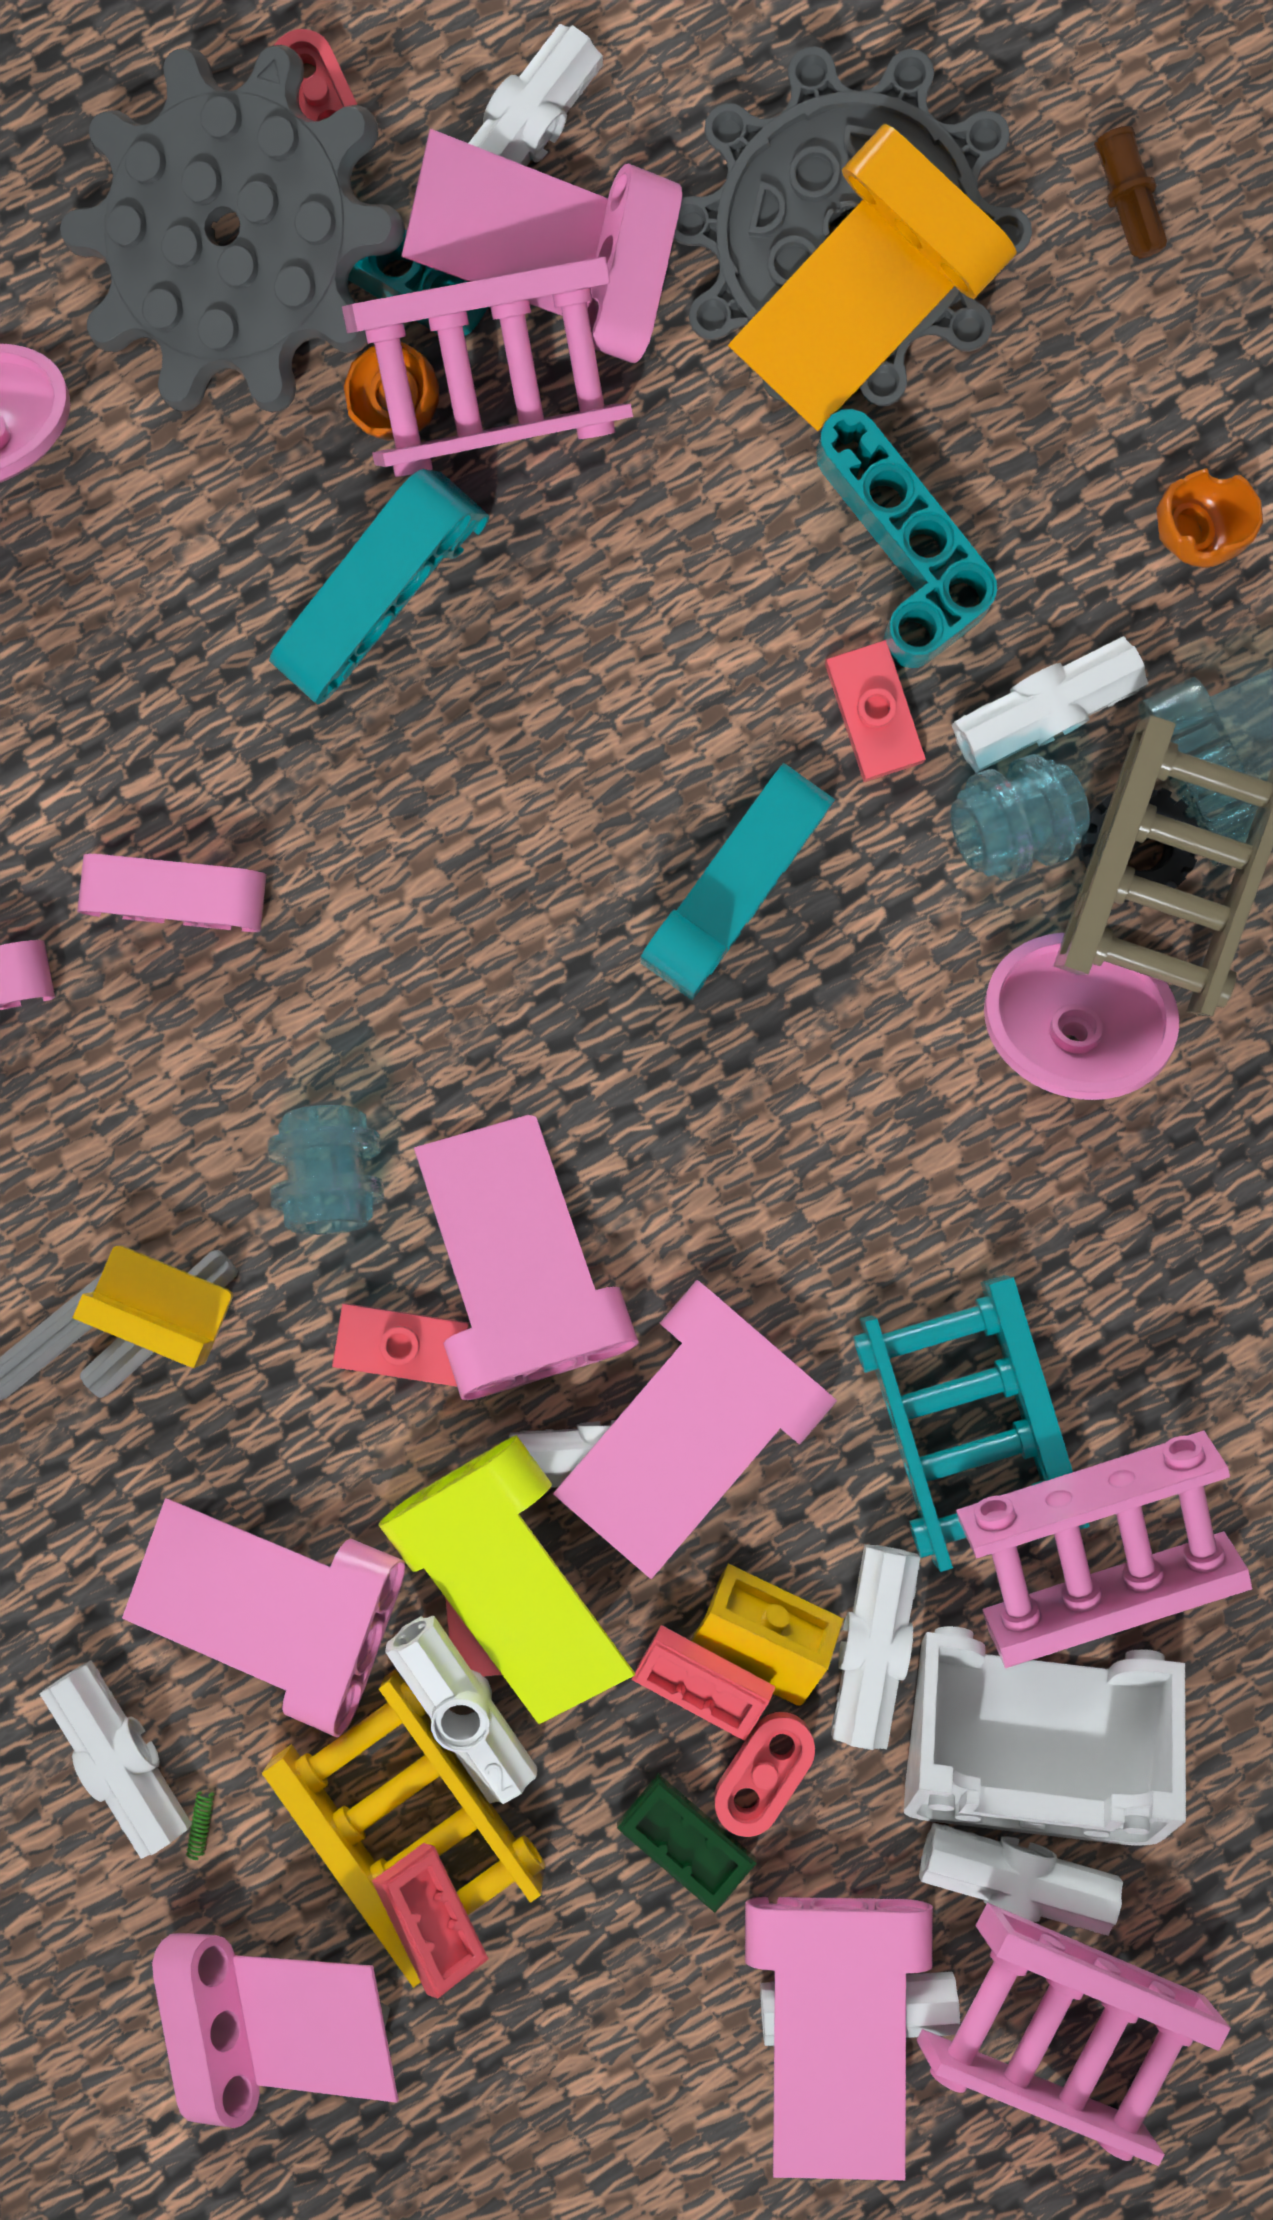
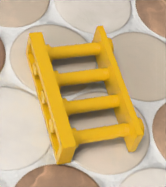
(339, 1832)

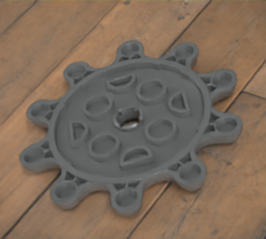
(790, 190)
(295, 243)

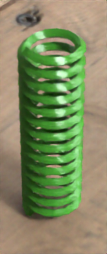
(207, 1821)

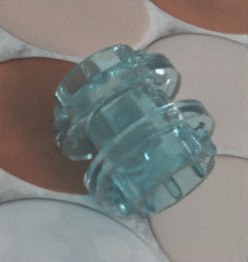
(1026, 815)
(325, 1170)

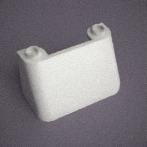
(1047, 1744)

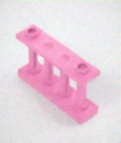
(447, 314)
(1119, 1596)
(1071, 1972)

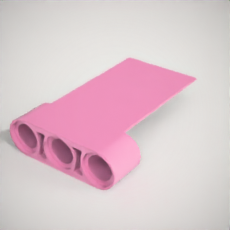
(500, 218)
(172, 891)
(516, 1262)
(690, 1432)
(269, 1609)
(265, 2024)
(839, 2028)

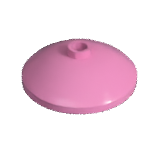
(31, 408)
(1118, 1015)

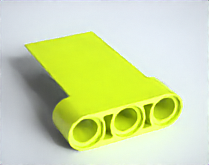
(505, 1581)

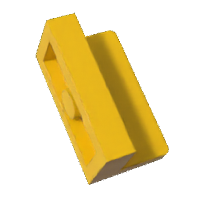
(156, 1307)
(769, 1633)

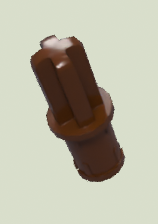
(1131, 191)

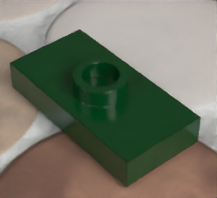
(686, 1843)

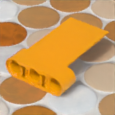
(871, 279)

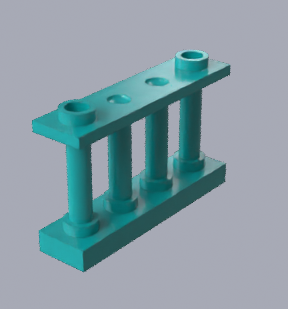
(1014, 1374)

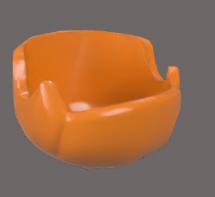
(367, 398)
(1225, 510)

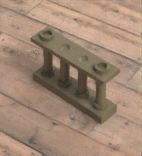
(1113, 881)

